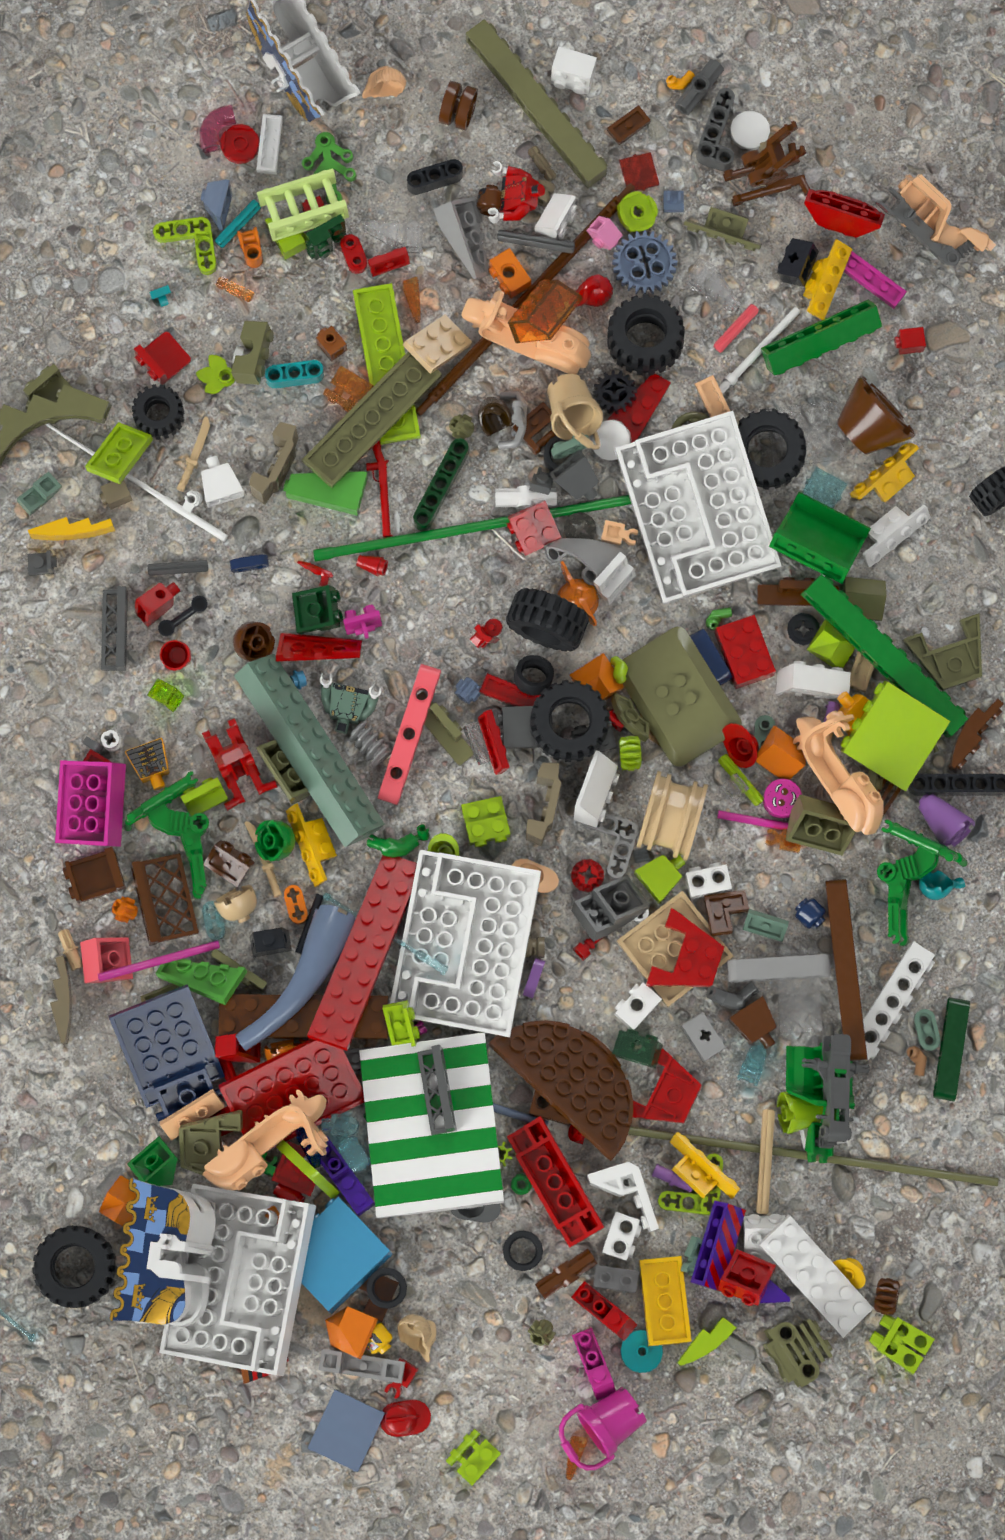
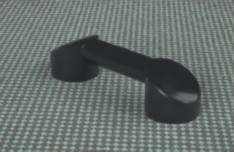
(198, 605)

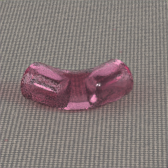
(212, 125)

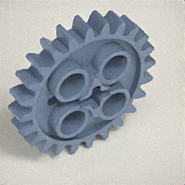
(662, 258)

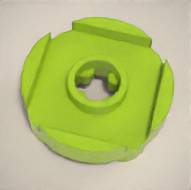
(640, 201)

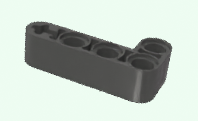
(717, 127)

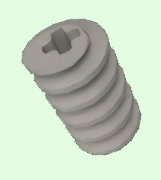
(369, 744)

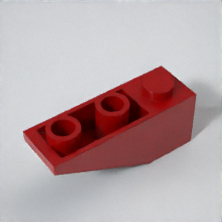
(604, 1311)

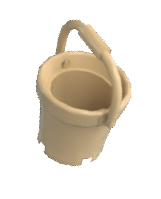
(574, 410)

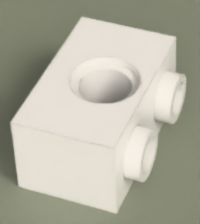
(633, 1018)

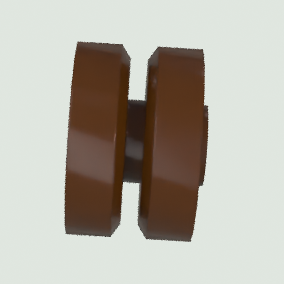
(459, 105)

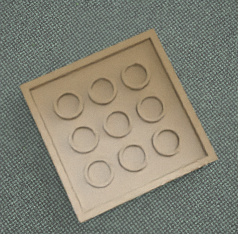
(659, 946)

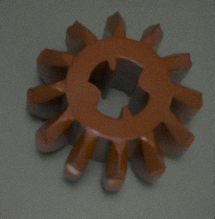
(886, 1296)

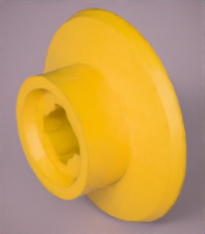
(852, 1270)

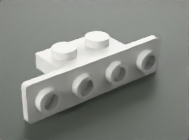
(892, 530)

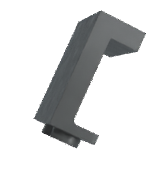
(517, 727)

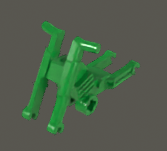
(177, 824)
(908, 870)

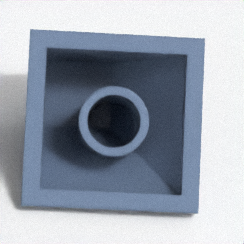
(217, 201)

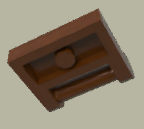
(536, 422)

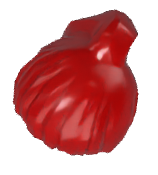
(595, 291)

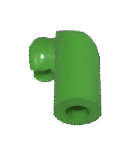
(715, 617)

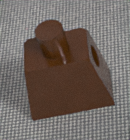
(755, 1023)

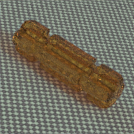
(235, 289)

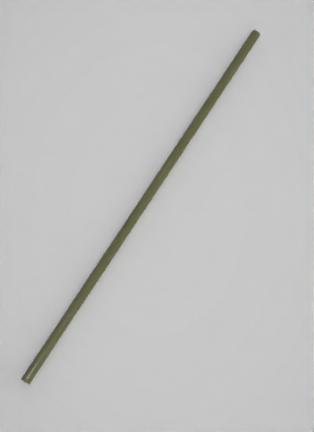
(833, 1159)

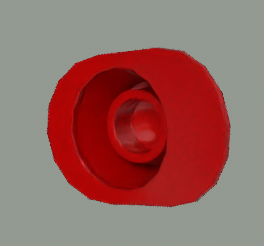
(740, 745)
(405, 1418)

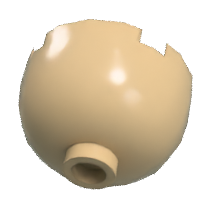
(237, 904)

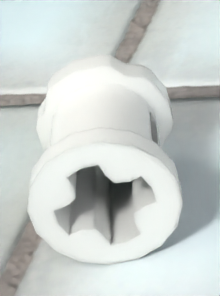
(113, 746)

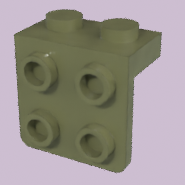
(46, 384)

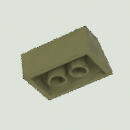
(283, 772)
(818, 826)

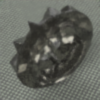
(577, 519)

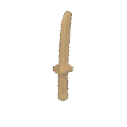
(192, 461)
(267, 865)

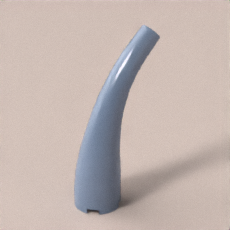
(318, 958)

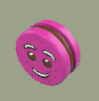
(780, 797)

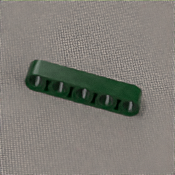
(444, 475)
(951, 1049)

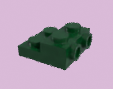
(320, 238)
(317, 609)

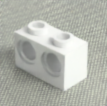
(709, 885)
(615, 1234)

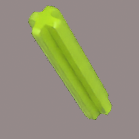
(731, 768)

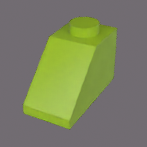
(290, 245)

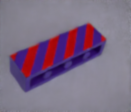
(717, 1244)

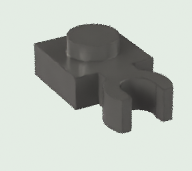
(541, 482)

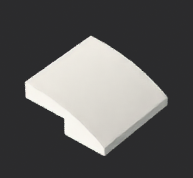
(614, 578)

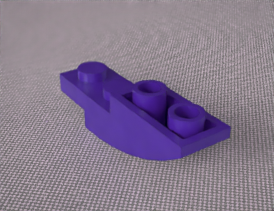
(346, 1180)

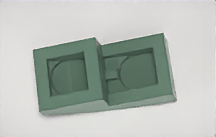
(39, 494)

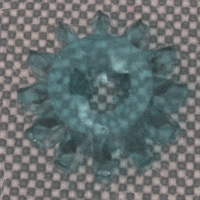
(354, 1154)

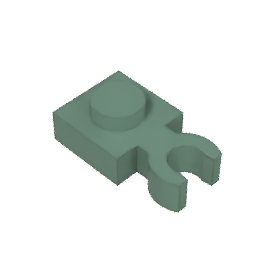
(692, 1254)

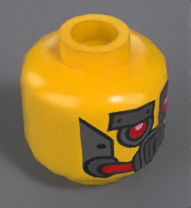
(379, 1339)

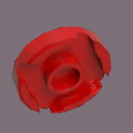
(240, 144)

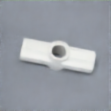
(523, 498)

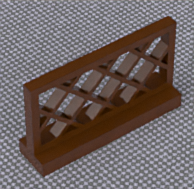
(146, 902)

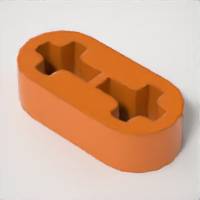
(291, 906)

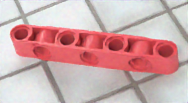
(413, 719)

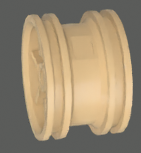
(672, 815)

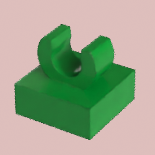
(270, 1170)

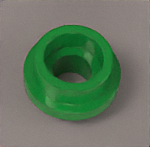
(516, 1189)

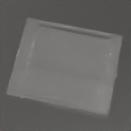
(820, 430)

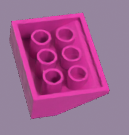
(90, 803)

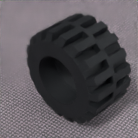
(154, 396)
(990, 493)

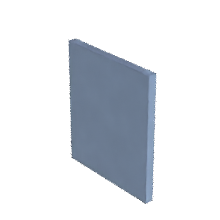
(346, 1430)

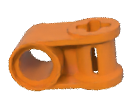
(250, 244)

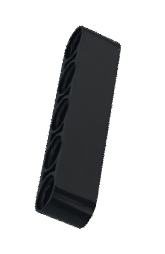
(949, 785)

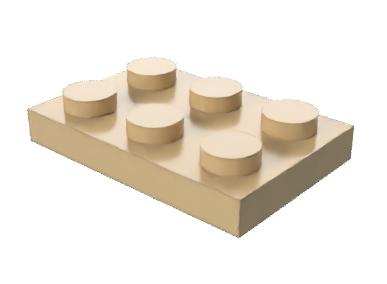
(437, 344)

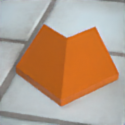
(599, 675)
(115, 1201)
(350, 1331)

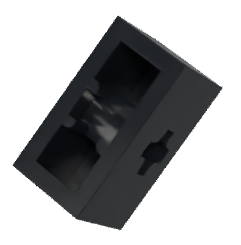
(797, 262)

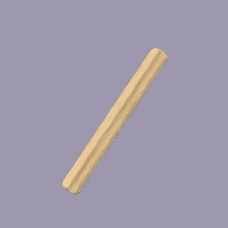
(765, 1161)

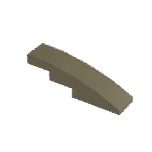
(63, 1006)

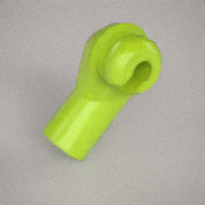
(620, 669)

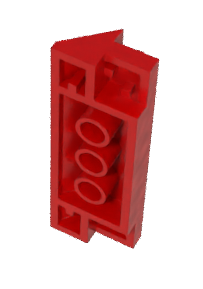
(555, 1182)

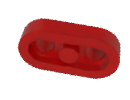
(352, 253)

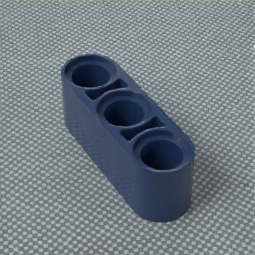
(711, 656)

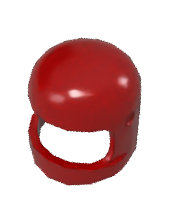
(175, 655)

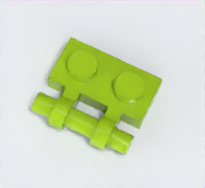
(478, 1461)

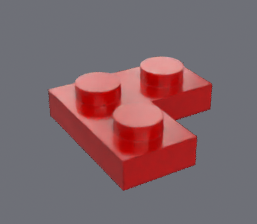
(291, 1175)

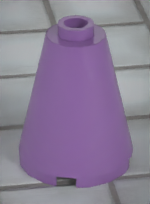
(945, 821)

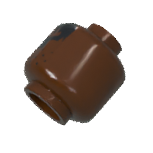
(488, 198)

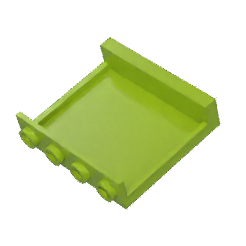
(894, 735)

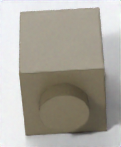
(115, 494)

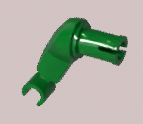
(399, 847)

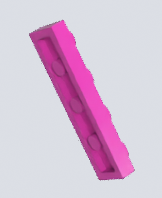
(874, 280)

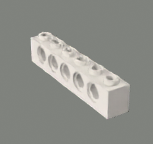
(914, 954)

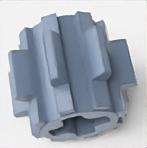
(467, 690)

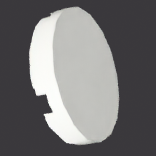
(749, 130)
(611, 435)

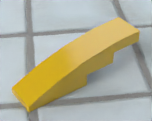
(63, 530)

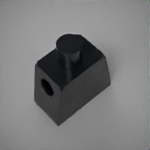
(270, 942)

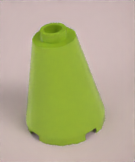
(796, 1113)

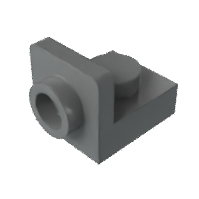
(41, 563)

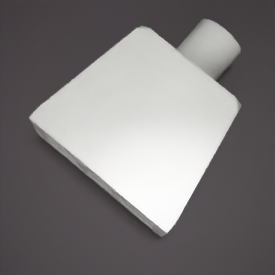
(220, 483)

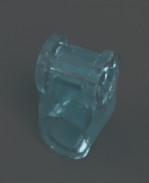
(752, 1066)

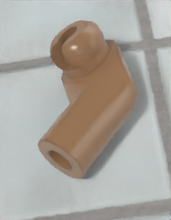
(919, 1059)

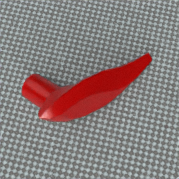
(325, 574)

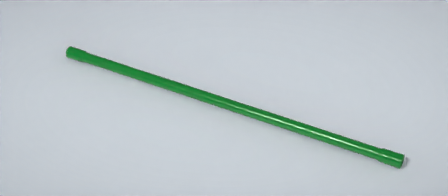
(331, 552)

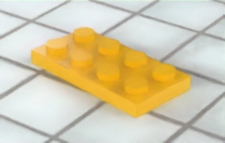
(664, 1301)

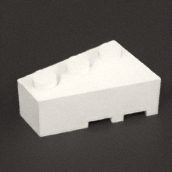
(812, 680)

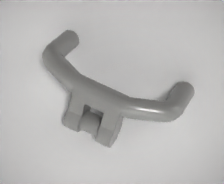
(519, 418)

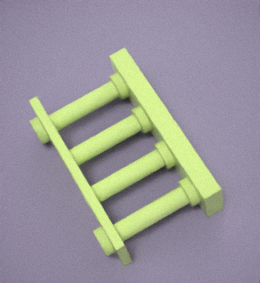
(307, 220)

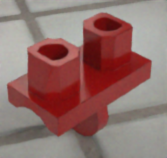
(487, 633)

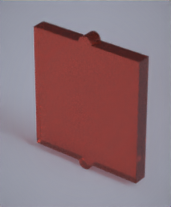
(639, 171)

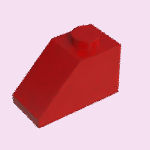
(230, 1049)

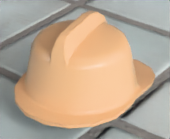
(548, 879)

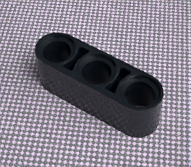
(428, 184)

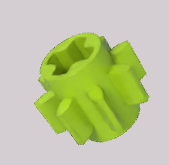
(505, 1156)

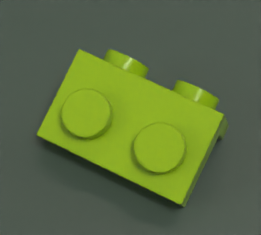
(204, 797)
(400, 1024)

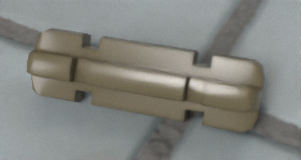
(542, 163)

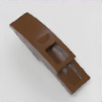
(968, 739)

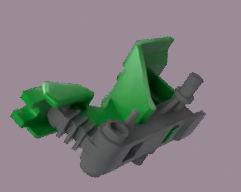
(825, 1079)

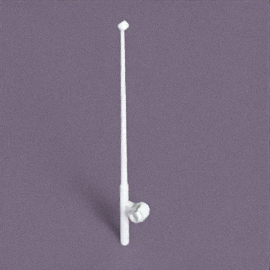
(185, 510)

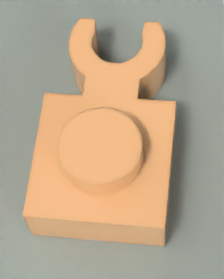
(615, 533)

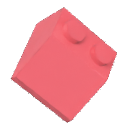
(105, 955)

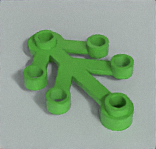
(329, 162)

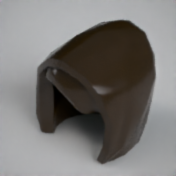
(494, 415)

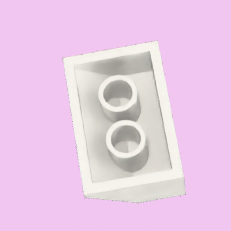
(596, 790)

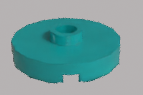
(630, 1354)

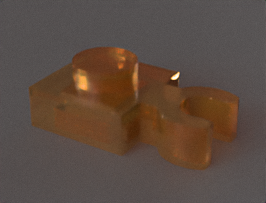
(781, 840)

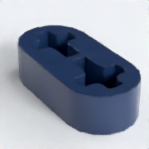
(249, 563)

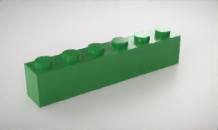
(821, 337)

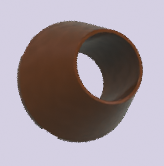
(872, 419)

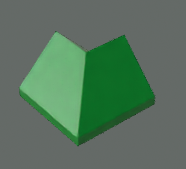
(155, 1164)

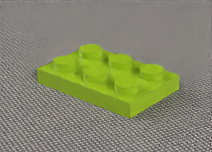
(119, 453)

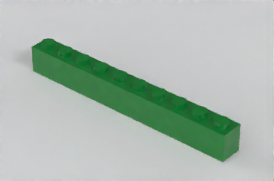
(880, 651)

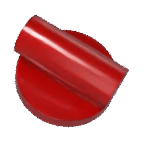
(575, 1136)

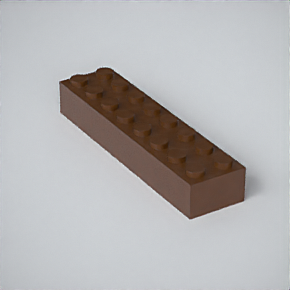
(247, 1008)

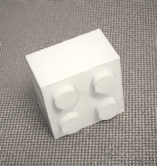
(573, 70)

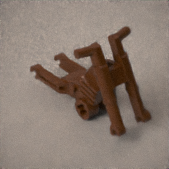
(768, 168)

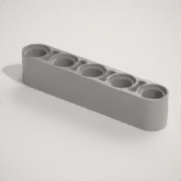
(778, 968)

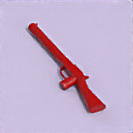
(381, 465)

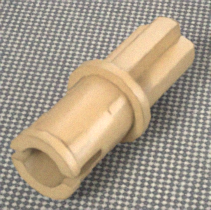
(70, 949)

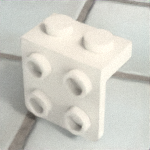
(755, 1229)

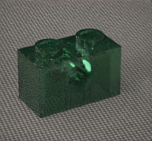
(647, 1055)

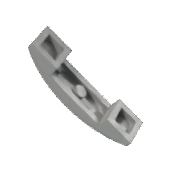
(365, 1367)

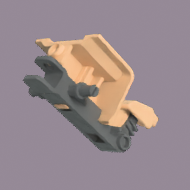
(924, 214)

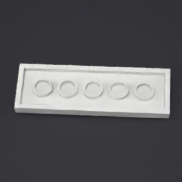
(815, 1276)

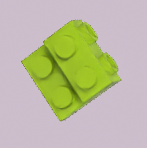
(485, 821)

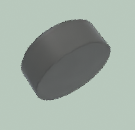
(93, 745)

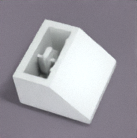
(556, 216)

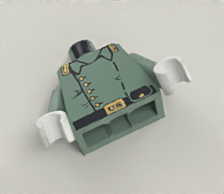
(347, 703)

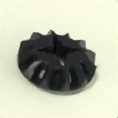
(795, 623)

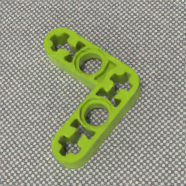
(198, 236)
(307, 1169)
(698, 1207)

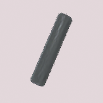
(177, 567)

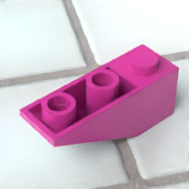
(594, 1363)

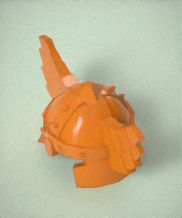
(579, 593)

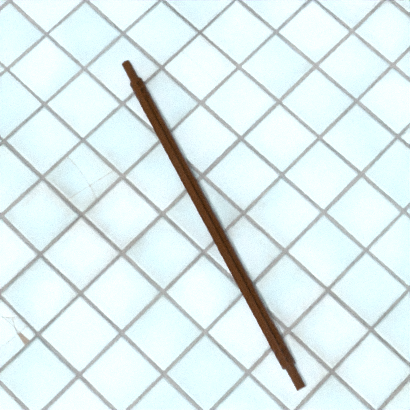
(558, 264)

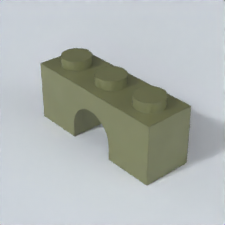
(250, 367)

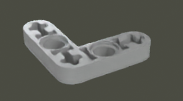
(621, 839)

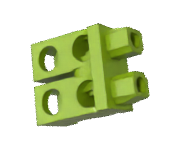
(895, 1341)

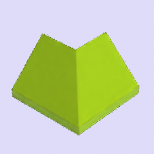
(830, 646)

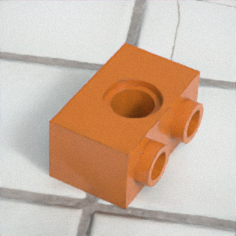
(506, 262)

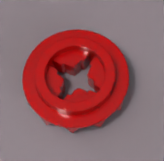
(579, 880)

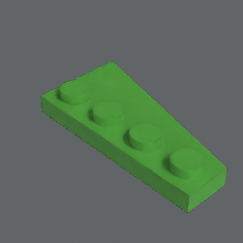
(202, 978)

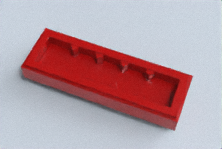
(505, 692)
(493, 742)

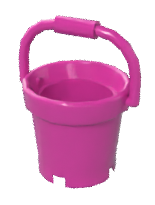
(606, 1423)

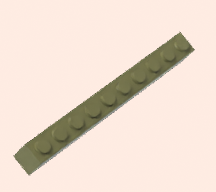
(536, 103)

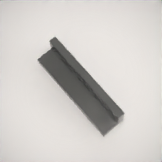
(121, 626)
(443, 1087)

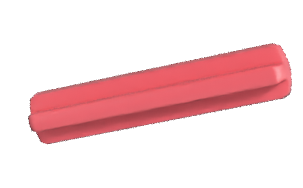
(731, 333)

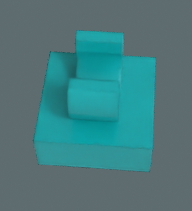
(160, 293)

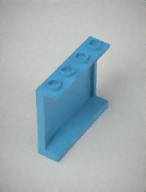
(340, 1255)

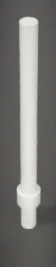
(732, 378)

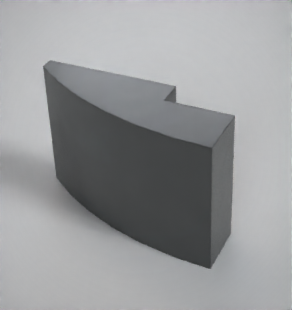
(609, 907)

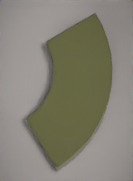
(629, 717)

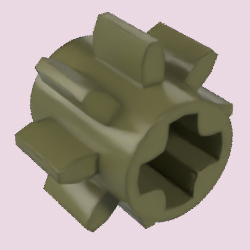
(461, 426)
(541, 1332)

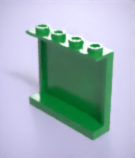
(820, 537)

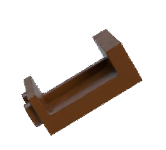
(94, 876)

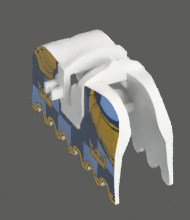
(314, 80)
(157, 1274)

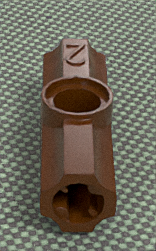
(566, 1273)

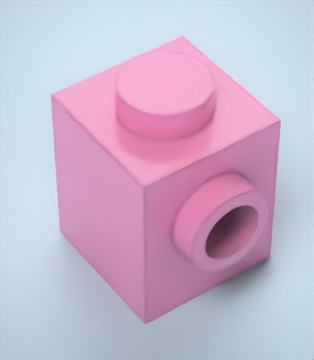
(604, 233)

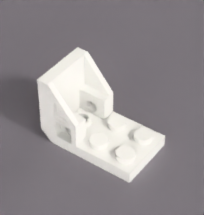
(612, 1181)

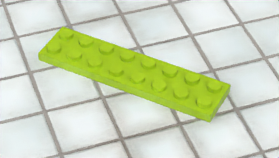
(383, 348)

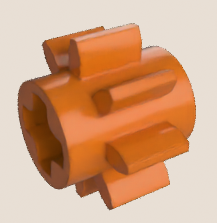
(124, 909)

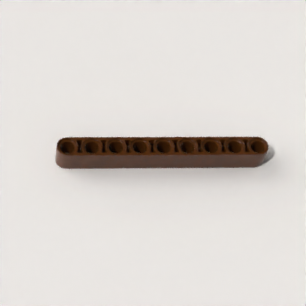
(846, 967)

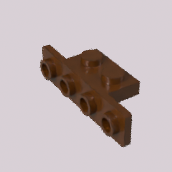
(785, 593)

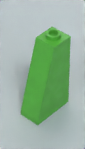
(343, 497)

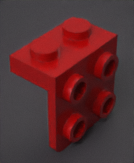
(162, 358)

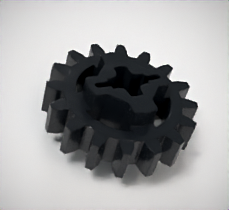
(611, 383)

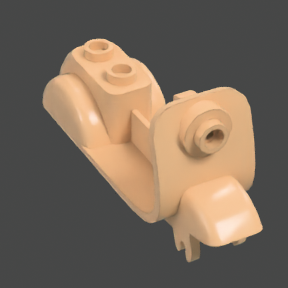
(565, 351)
(852, 793)
(244, 1158)

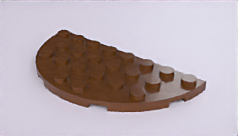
(575, 1077)

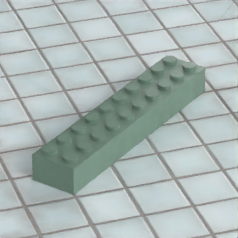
(309, 750)

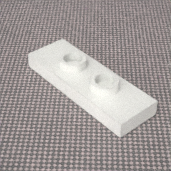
(269, 144)

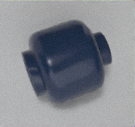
(810, 913)

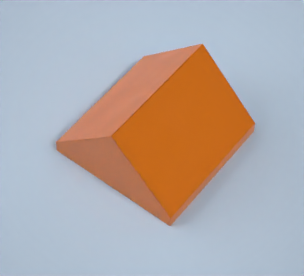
(780, 755)

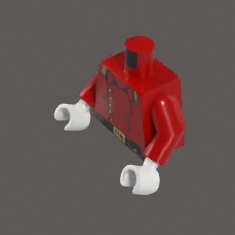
(518, 196)

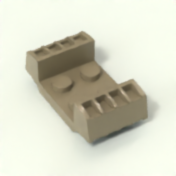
(286, 438)
(546, 776)

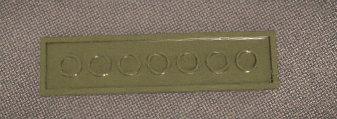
(370, 419)

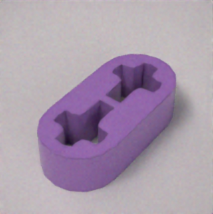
(534, 978)

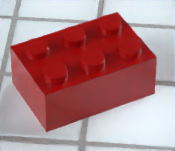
(745, 651)

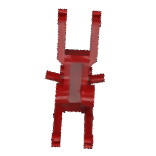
(234, 762)

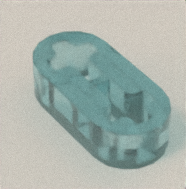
(209, 922)

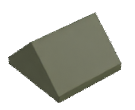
(868, 595)

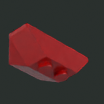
(842, 213)

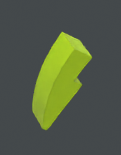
(707, 1342)

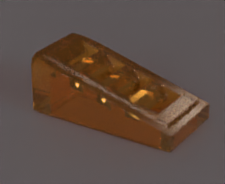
(411, 291)
(578, 1444)

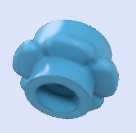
(299, 679)

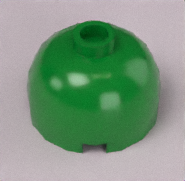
(274, 840)

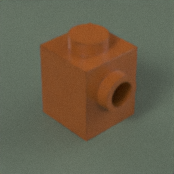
(331, 343)

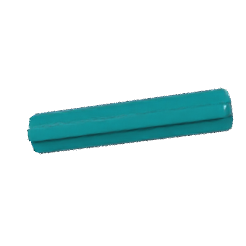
(237, 224)

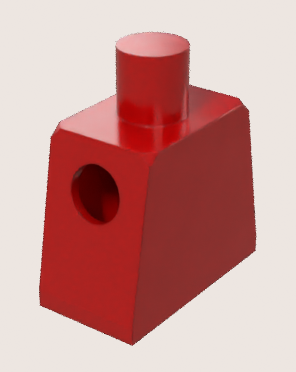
(155, 602)

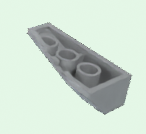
(461, 227)

